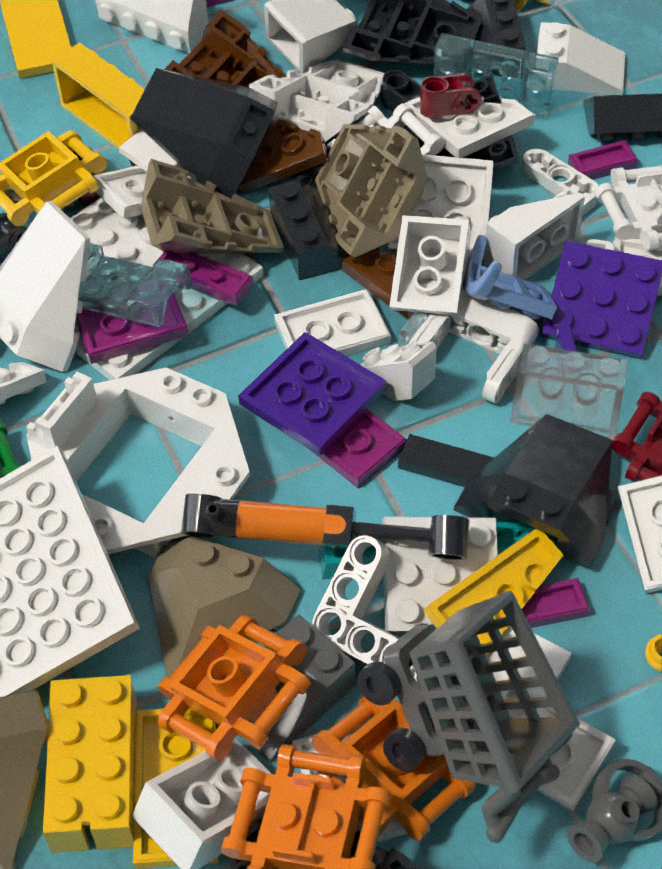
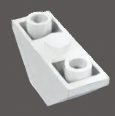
(404, 368)

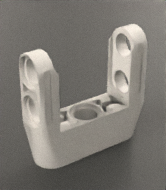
(489, 327)

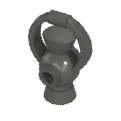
(614, 816)

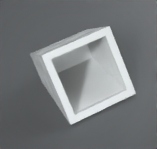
(307, 29)

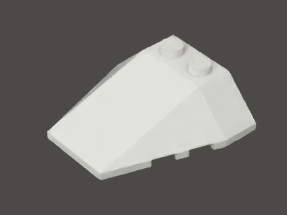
(323, 96)
(42, 289)

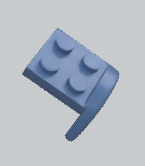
(503, 288)

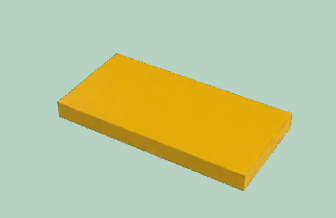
(35, 34)
(153, 755)

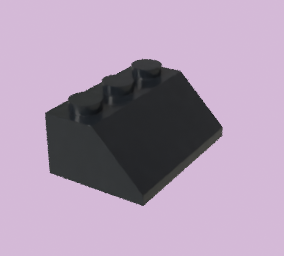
(499, 24)
(624, 115)
(305, 229)

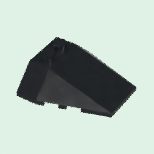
(408, 29)
(551, 481)

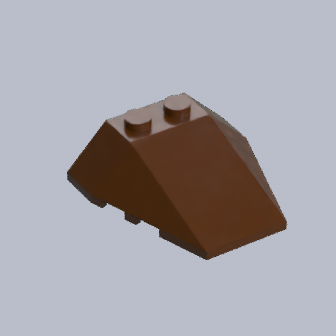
(227, 55)

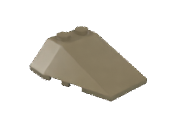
(370, 184)
(199, 220)

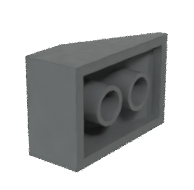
(330, 678)

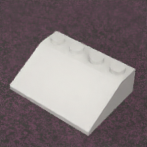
(166, 21)

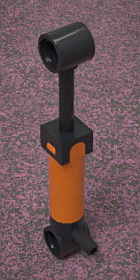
(330, 526)

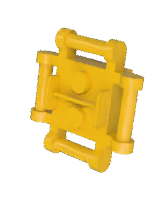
(48, 172)

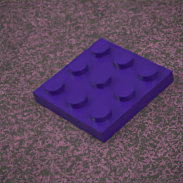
(605, 298)
(312, 393)

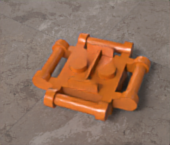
(233, 684)
(381, 773)
(308, 816)

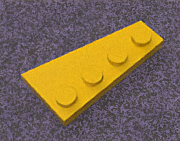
(516, 569)

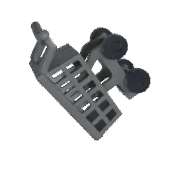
(478, 733)

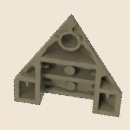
(212, 586)
(21, 740)

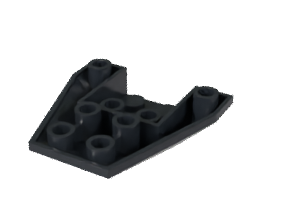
(205, 125)

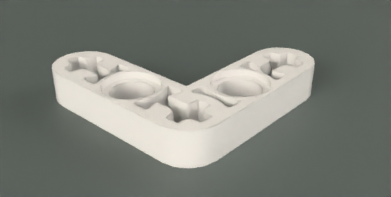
(543, 166)

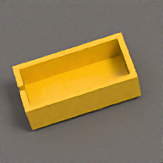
(97, 93)
(90, 763)

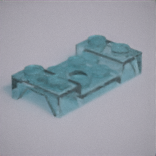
(524, 74)
(131, 288)

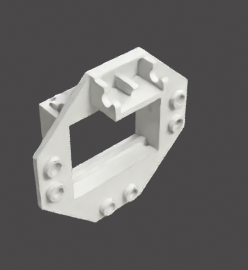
(90, 415)

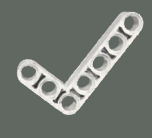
(352, 611)

